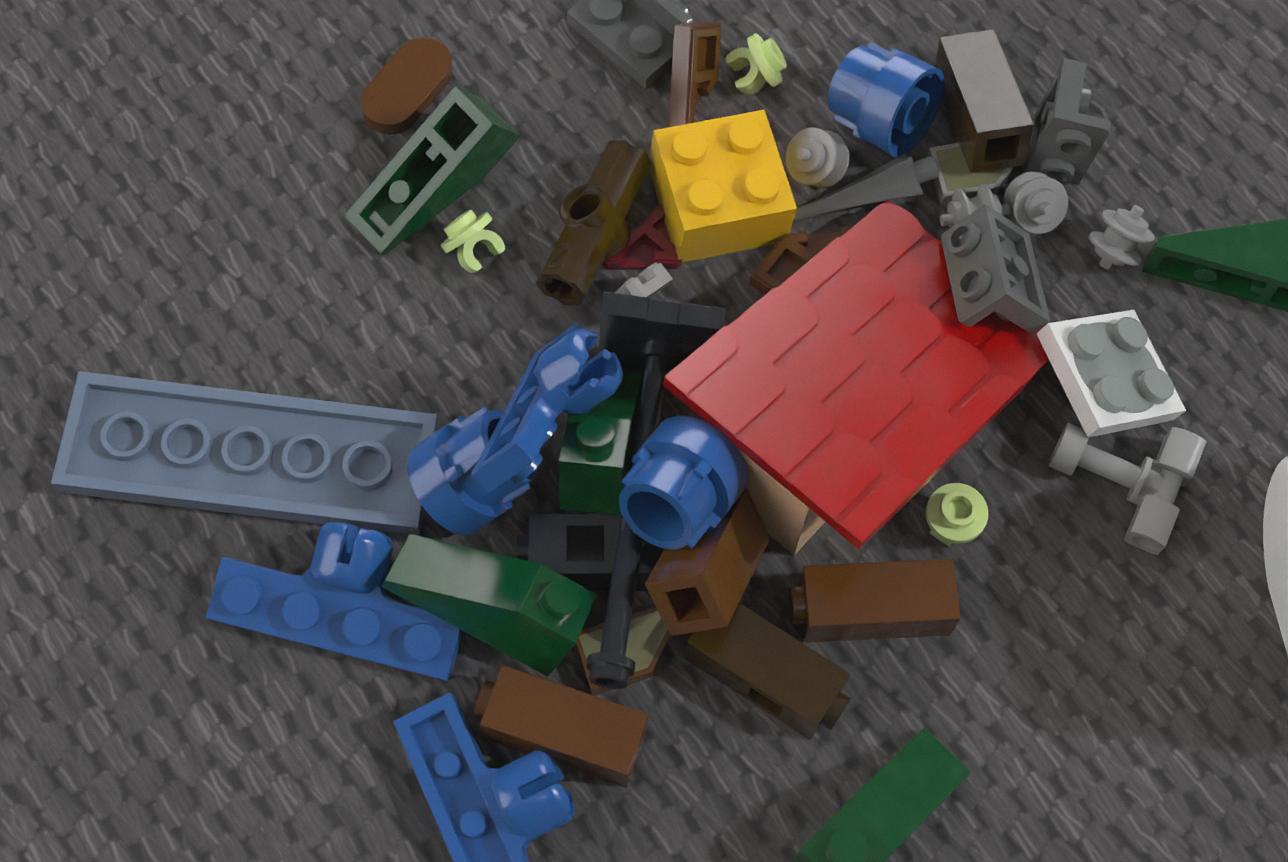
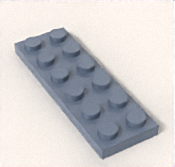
(241, 452)

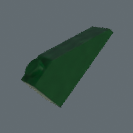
(432, 169)
(1229, 260)
(599, 450)
(494, 598)
(889, 805)

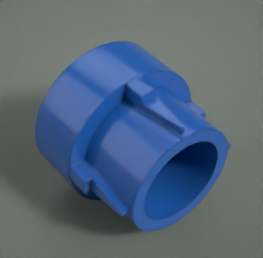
(886, 97)
(443, 479)
(682, 483)

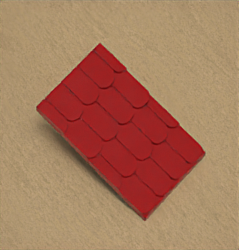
(855, 381)

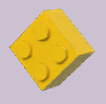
(721, 185)

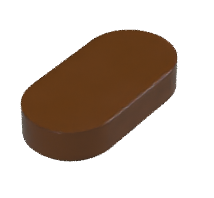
(406, 85)

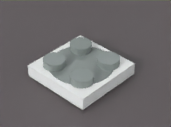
(1110, 372)

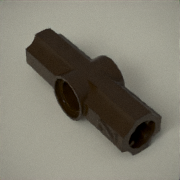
(594, 223)

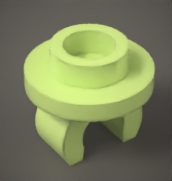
(765, 63)
(465, 233)
(956, 513)

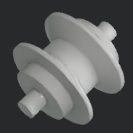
(817, 157)
(1036, 202)
(962, 206)
(1121, 237)

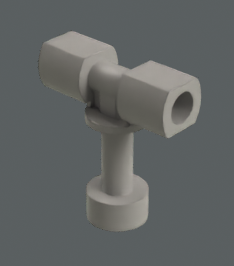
(1151, 484)

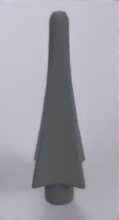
(891, 181)

